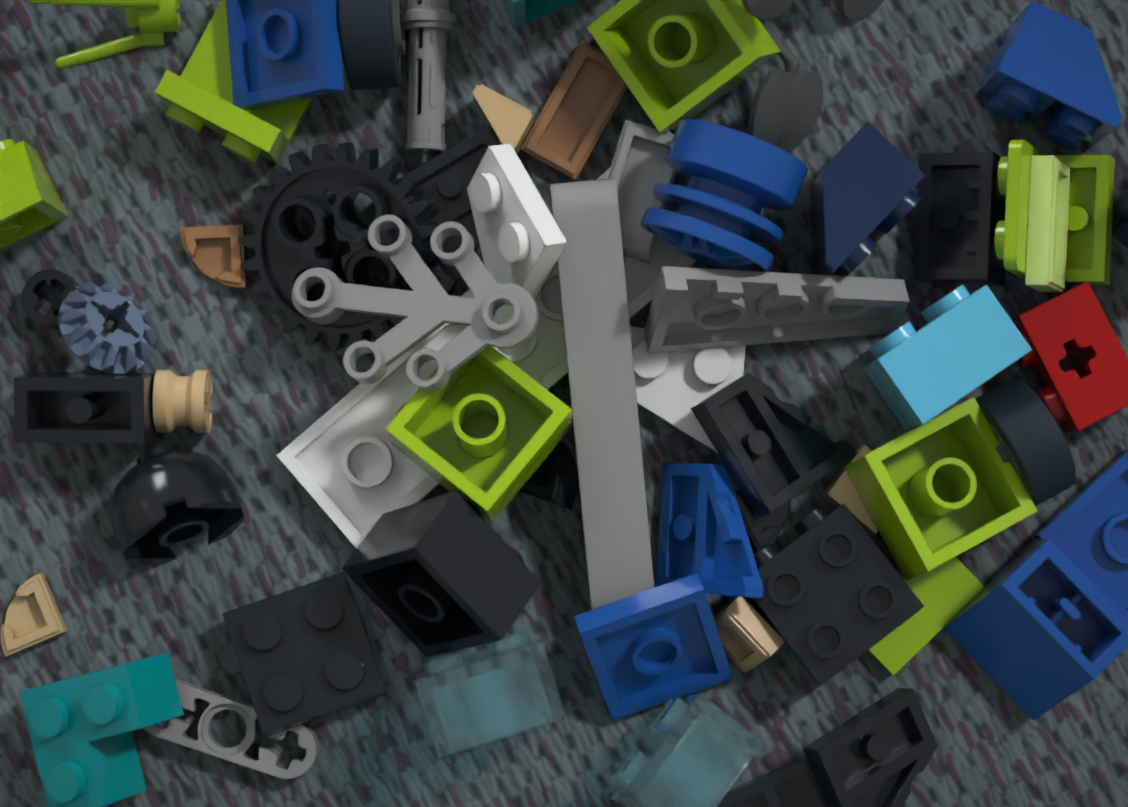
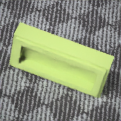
(1047, 224)

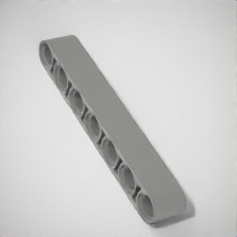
(602, 390)

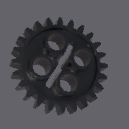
(286, 253)

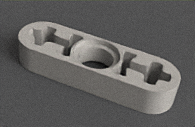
(268, 757)

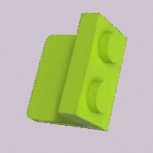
(205, 98)
(1088, 213)

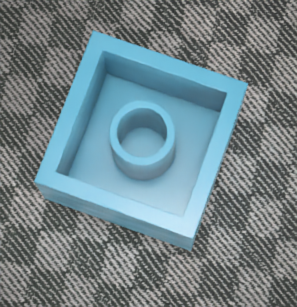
(947, 358)

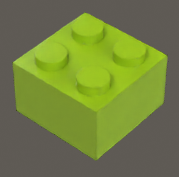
(681, 52)
(482, 430)
(940, 489)

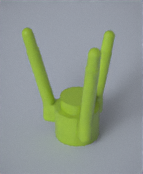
(151, 17)

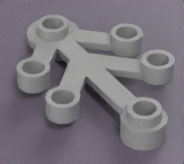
(423, 308)

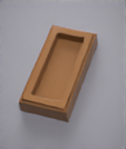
(576, 112)

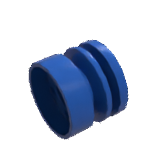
(726, 190)

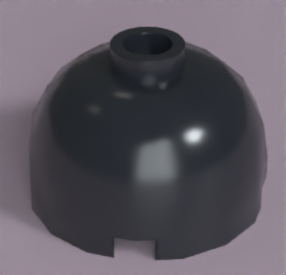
(171, 502)

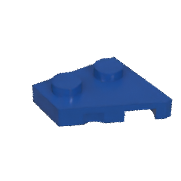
(704, 532)

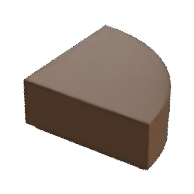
(217, 252)

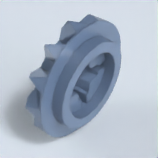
(82, 321)

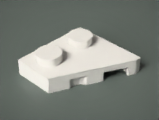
(512, 224)
(679, 380)

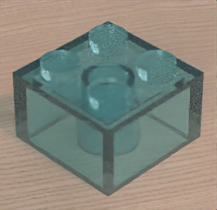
(489, 694)
(689, 760)

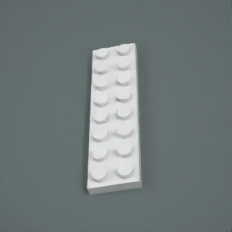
(347, 453)

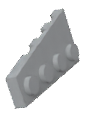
(754, 307)

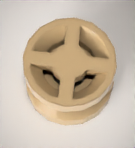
(182, 401)

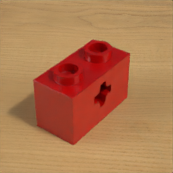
(1101, 380)

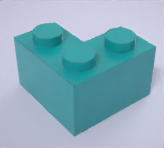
(86, 728)

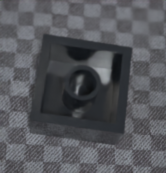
(442, 575)

